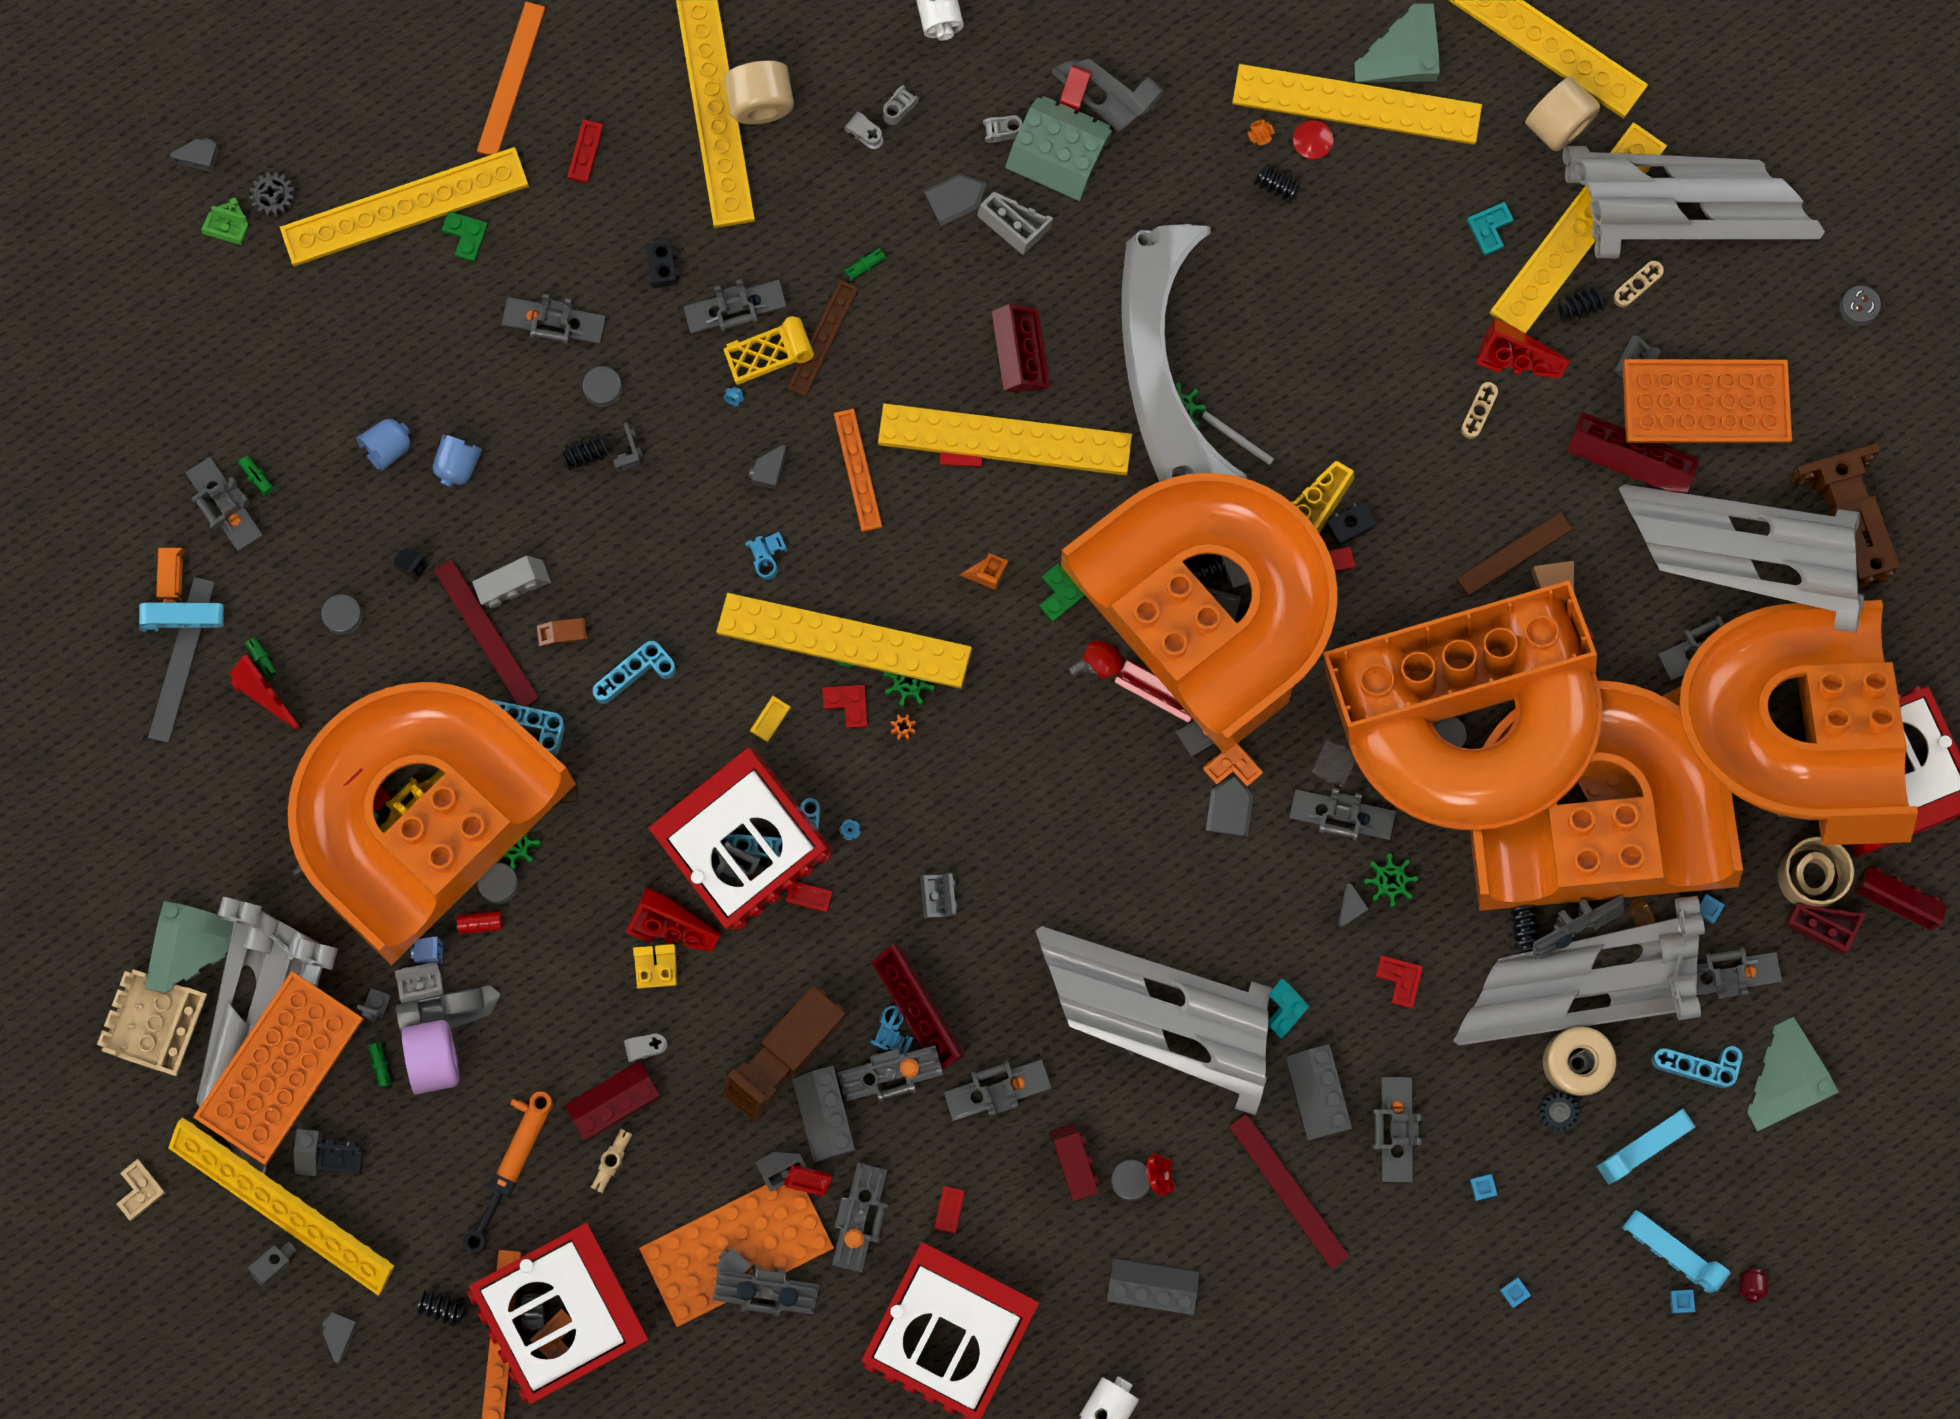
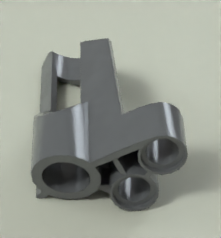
(1121, 103)

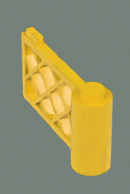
(795, 343)

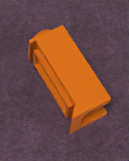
(169, 574)

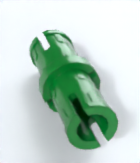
(865, 264)
(264, 486)
(261, 658)
(379, 1064)

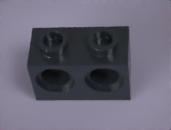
(658, 265)

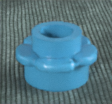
(734, 393)
(850, 824)

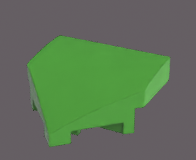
(226, 222)

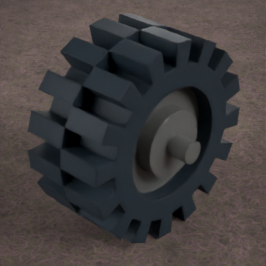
(1559, 1111)

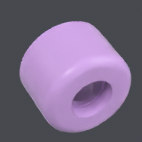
(430, 1056)

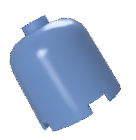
(385, 442)
(455, 461)

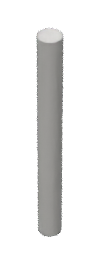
(1237, 438)

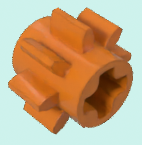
(1261, 132)
(905, 733)

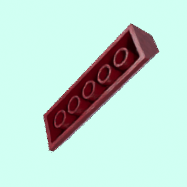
(1648, 462)
(917, 1005)

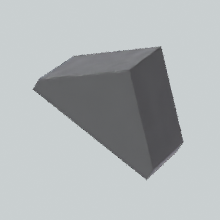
(1352, 906)

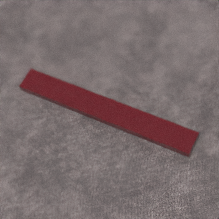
(486, 634)
(1288, 1191)

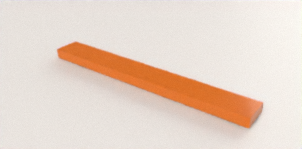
(511, 79)

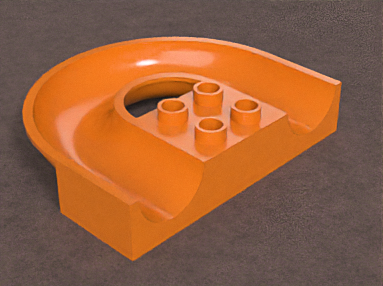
(1503, 651)
(1216, 668)
(1851, 712)
(1654, 844)
(413, 873)

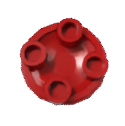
(1313, 139)
(1103, 658)
(1159, 1174)

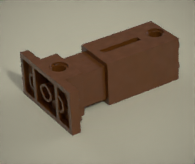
(1843, 488)
(784, 1052)

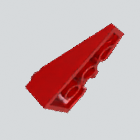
(1514, 349)
(253, 684)
(665, 919)

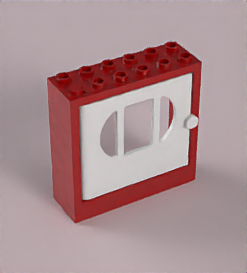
(1939, 773)
(737, 806)
(589, 1315)
(976, 1315)

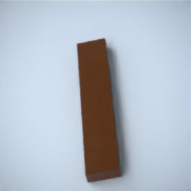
(823, 337)
(1514, 554)

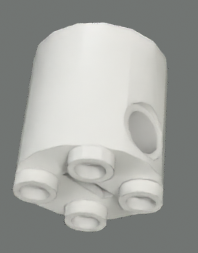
(940, 18)
(1110, 1399)

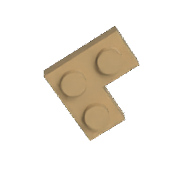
(144, 1193)

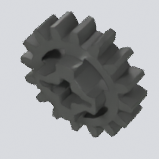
(269, 186)

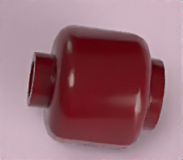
(1753, 1285)

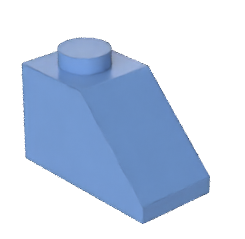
(427, 950)

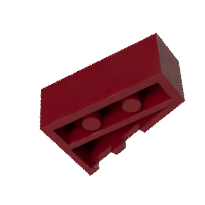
(1825, 926)
(1075, 1161)

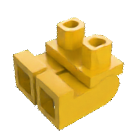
(651, 975)

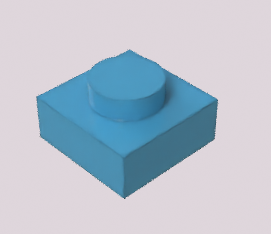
(1710, 908)
(1483, 1187)
(1515, 1292)
(1682, 1301)

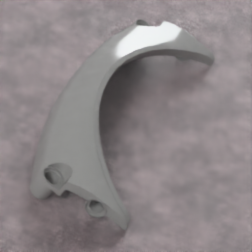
(1166, 427)

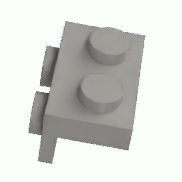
(419, 982)

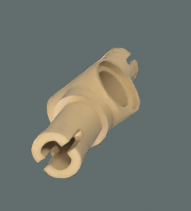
(617, 1150)

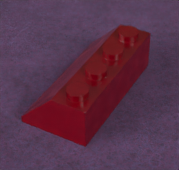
(1020, 348)
(1900, 898)
(612, 1101)

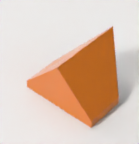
(987, 571)

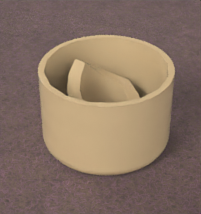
(759, 92)
(1563, 114)
(1794, 885)
(1557, 1067)

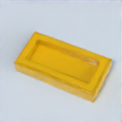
(770, 719)

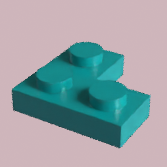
(1485, 224)
(1290, 1008)

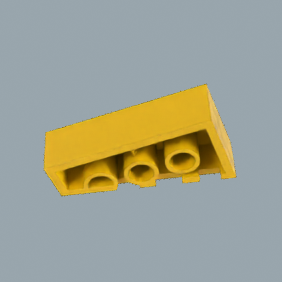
(1325, 494)

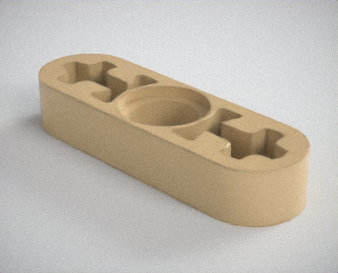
(1645, 270)
(1478, 426)

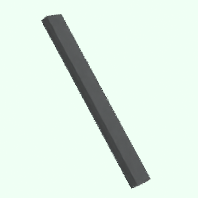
(179, 668)

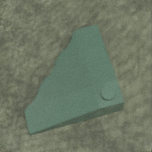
(1405, 52)
(184, 944)
(1790, 1078)

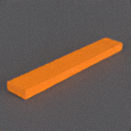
(857, 470)

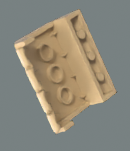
(151, 1025)

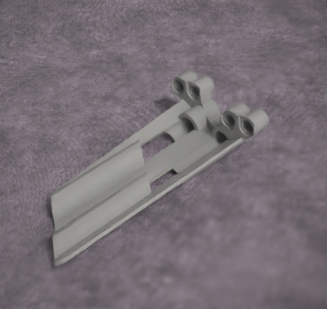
(1731, 193)
(1698, 541)
(272, 953)
(1535, 994)
(1109, 999)

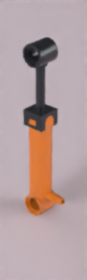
(509, 1170)

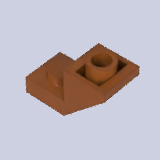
(561, 631)

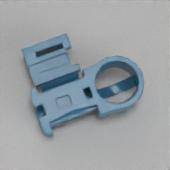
(765, 549)
(887, 1036)

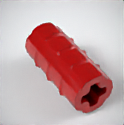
(479, 922)

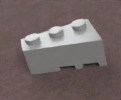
(1014, 222)
(511, 581)

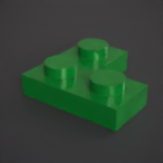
(470, 231)
(1065, 593)

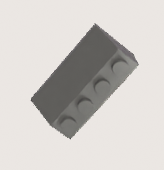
(1318, 1092)
(823, 1114)
(1153, 1287)

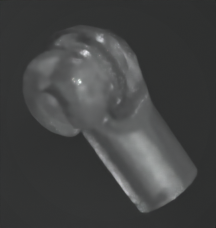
(1080, 666)

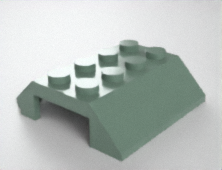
(1058, 147)

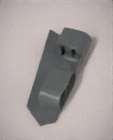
(453, 1007)

